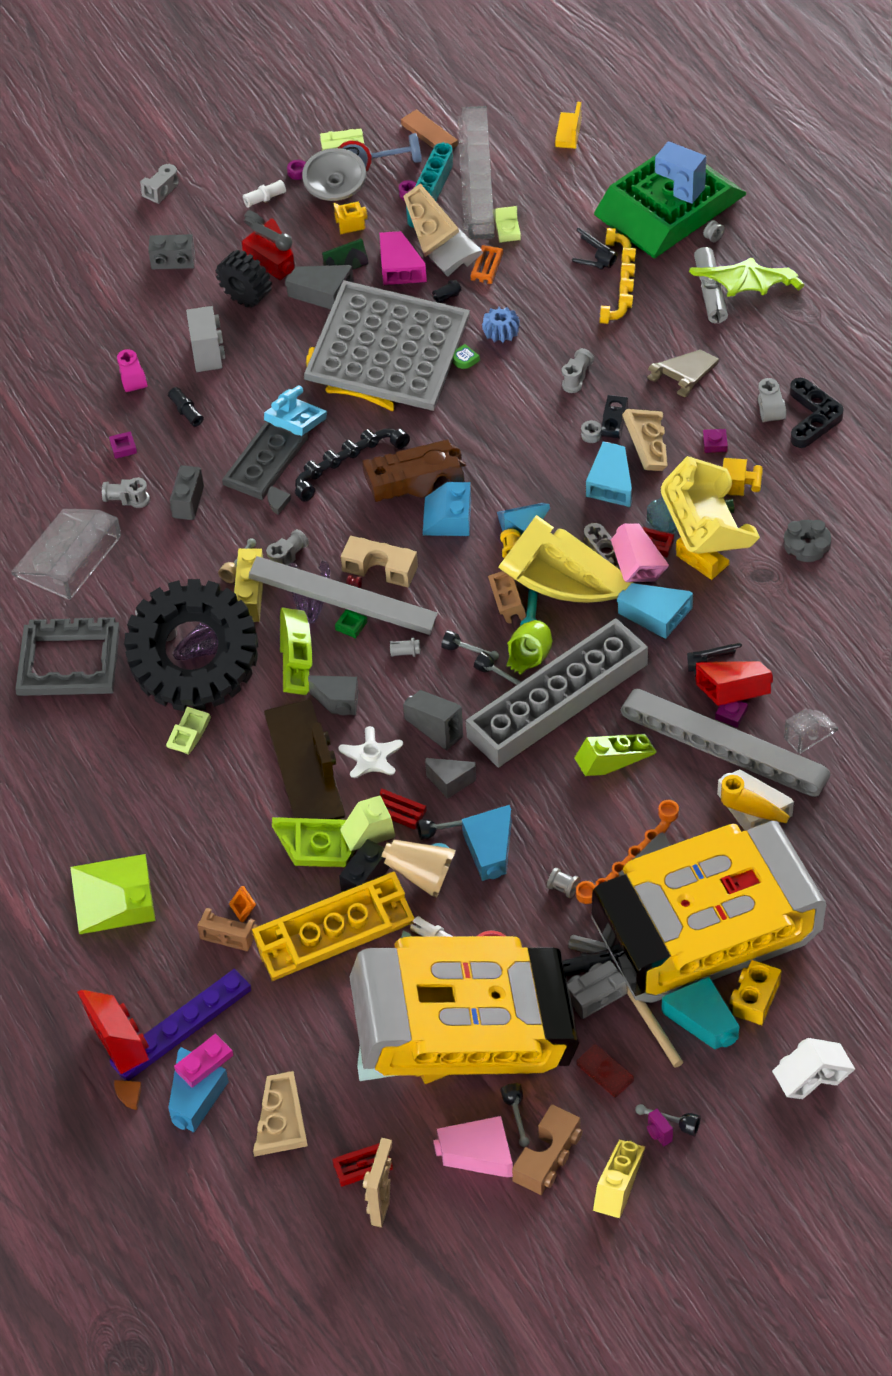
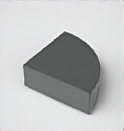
(277, 499)

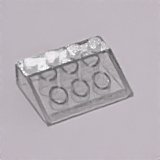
(69, 550)

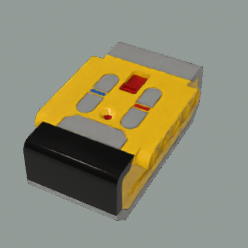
(707, 908)

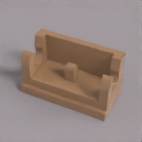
(507, 596)
(226, 931)

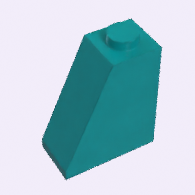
(702, 1013)

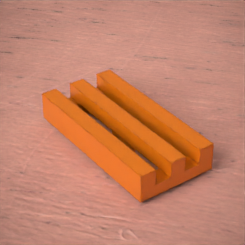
(484, 276)

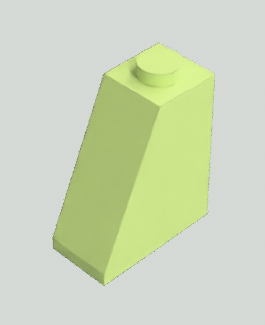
(368, 821)

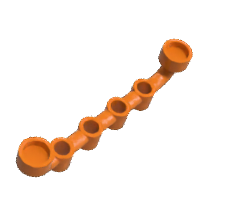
(668, 812)

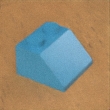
(448, 510)

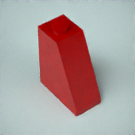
(275, 261)
(733, 680)

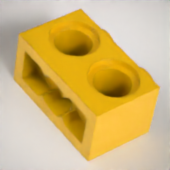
(758, 992)

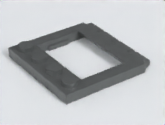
(77, 682)

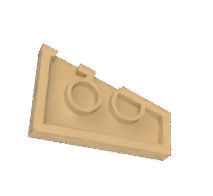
(429, 220)
(647, 437)
(281, 1117)
(378, 1184)

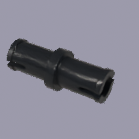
(185, 406)
(585, 962)

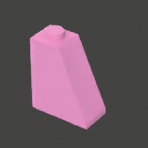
(637, 554)
(475, 1147)

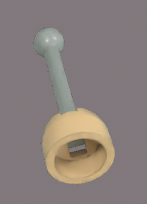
(228, 570)

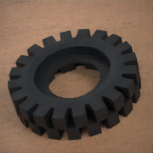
(184, 604)

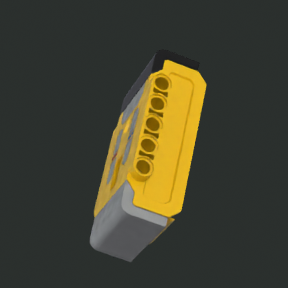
(462, 1007)

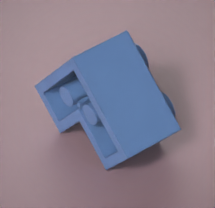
(685, 168)

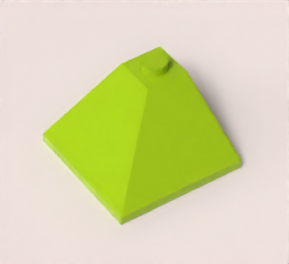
(112, 894)

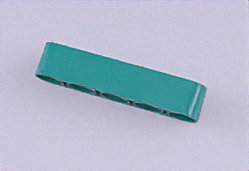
(435, 172)

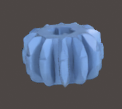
(500, 324)

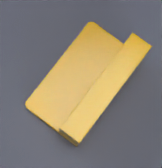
(569, 128)
(708, 563)

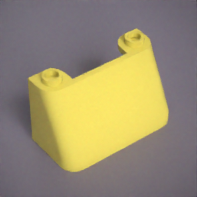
(699, 511)

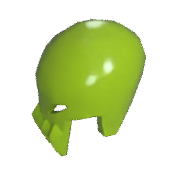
(529, 646)

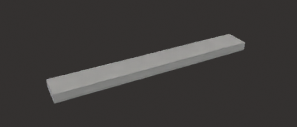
(343, 595)

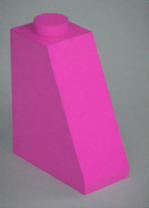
(400, 260)

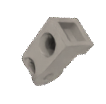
(160, 184)

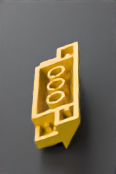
(333, 926)

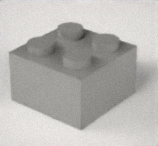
(205, 338)

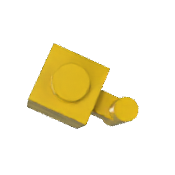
(740, 476)

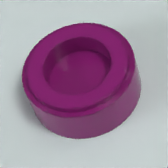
(295, 169)

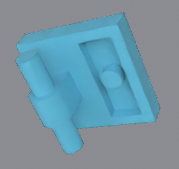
(293, 413)

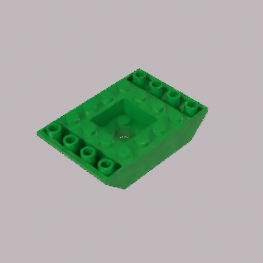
(653, 216)

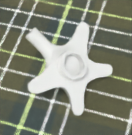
(371, 755)

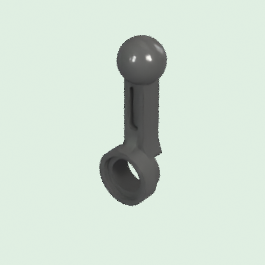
(256, 222)

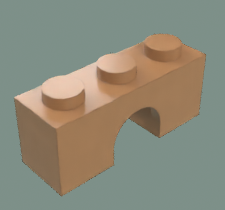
(538, 1169)

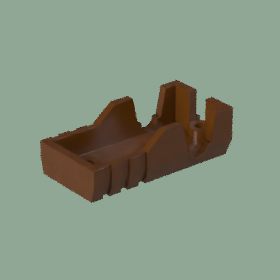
(413, 470)

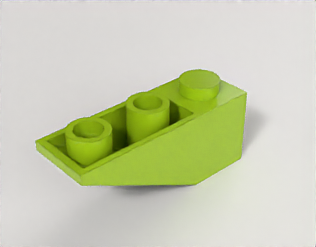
(611, 753)

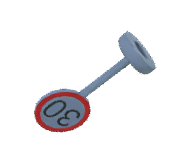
(364, 153)

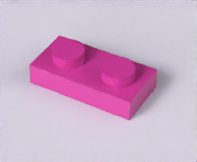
(204, 1060)

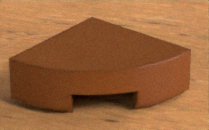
(128, 1092)

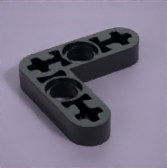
(819, 410)

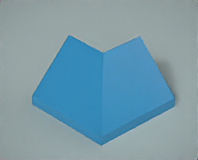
(521, 517)

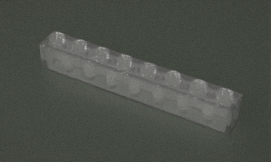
(477, 172)

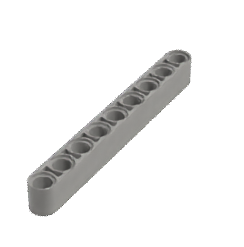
(725, 742)

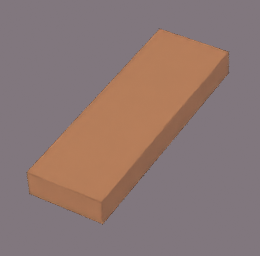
(427, 129)

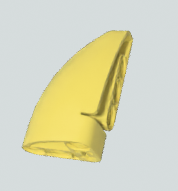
(561, 566)

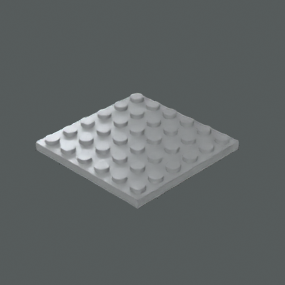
(387, 345)

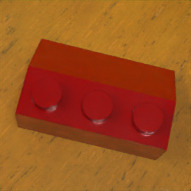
(115, 1030)

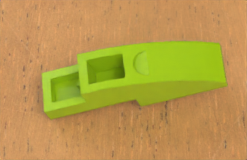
(296, 650)

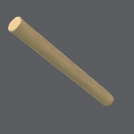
(657, 1031)

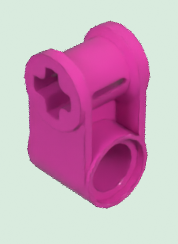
(131, 371)

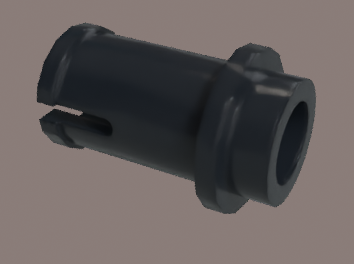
(447, 291)

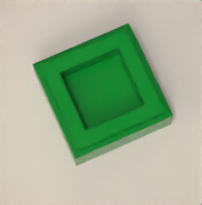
(351, 623)

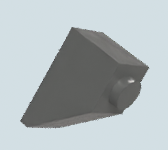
(335, 693)

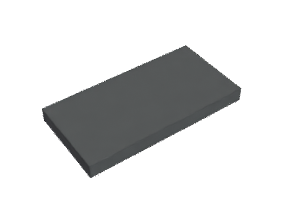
(264, 460)

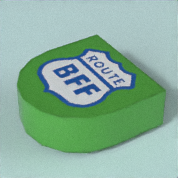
(465, 357)

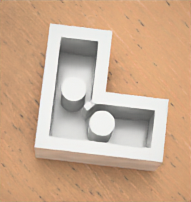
(811, 1065)

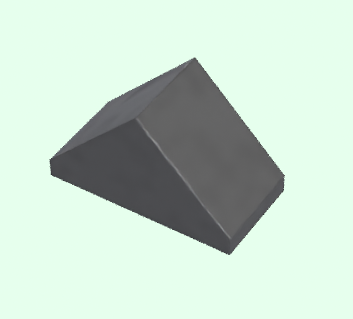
(450, 775)

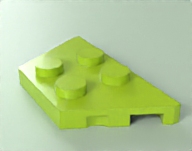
(313, 841)

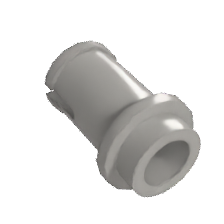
(408, 647)

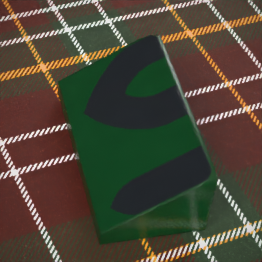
(348, 254)

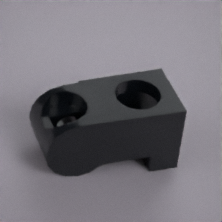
(612, 417)

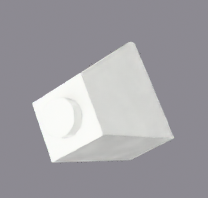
(779, 799)

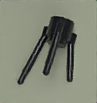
(604, 254)
(701, 656)

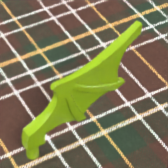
(748, 276)

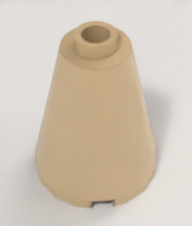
(419, 863)

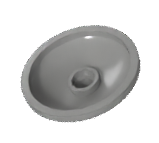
(334, 174)

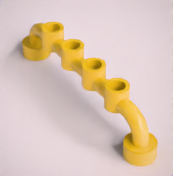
(626, 284)

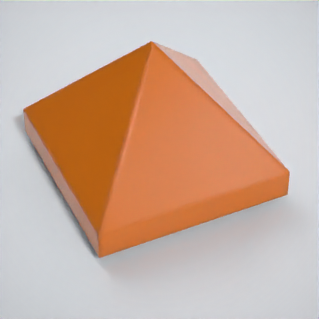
(242, 904)

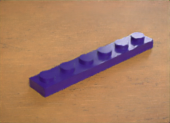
(190, 1018)

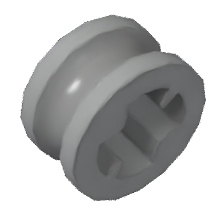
(713, 231)
(591, 426)

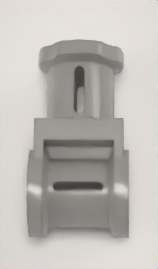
(575, 370)
(127, 492)
(285, 550)

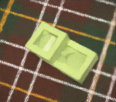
(189, 731)

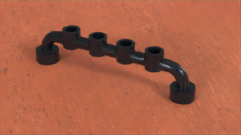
(306, 491)

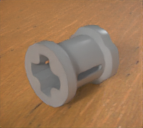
(563, 882)

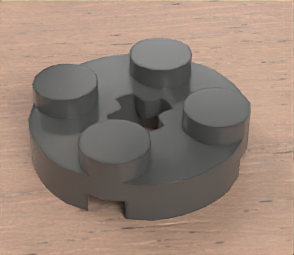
(811, 529)

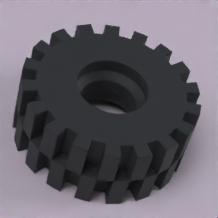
(243, 278)

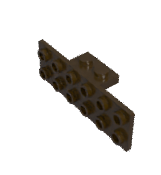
(305, 761)

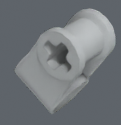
(770, 401)

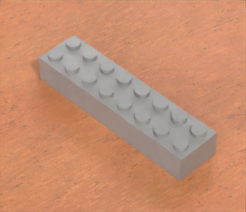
(556, 692)

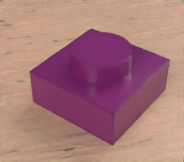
(715, 440)
(122, 445)
(731, 713)
(659, 1128)

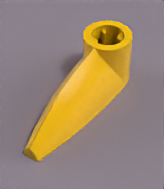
(746, 801)

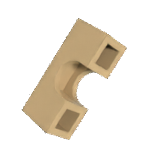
(363, 553)

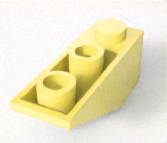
(618, 1178)

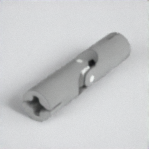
(711, 288)

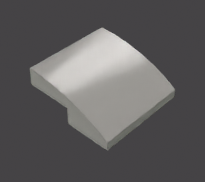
(454, 253)

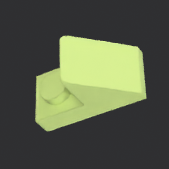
(507, 224)

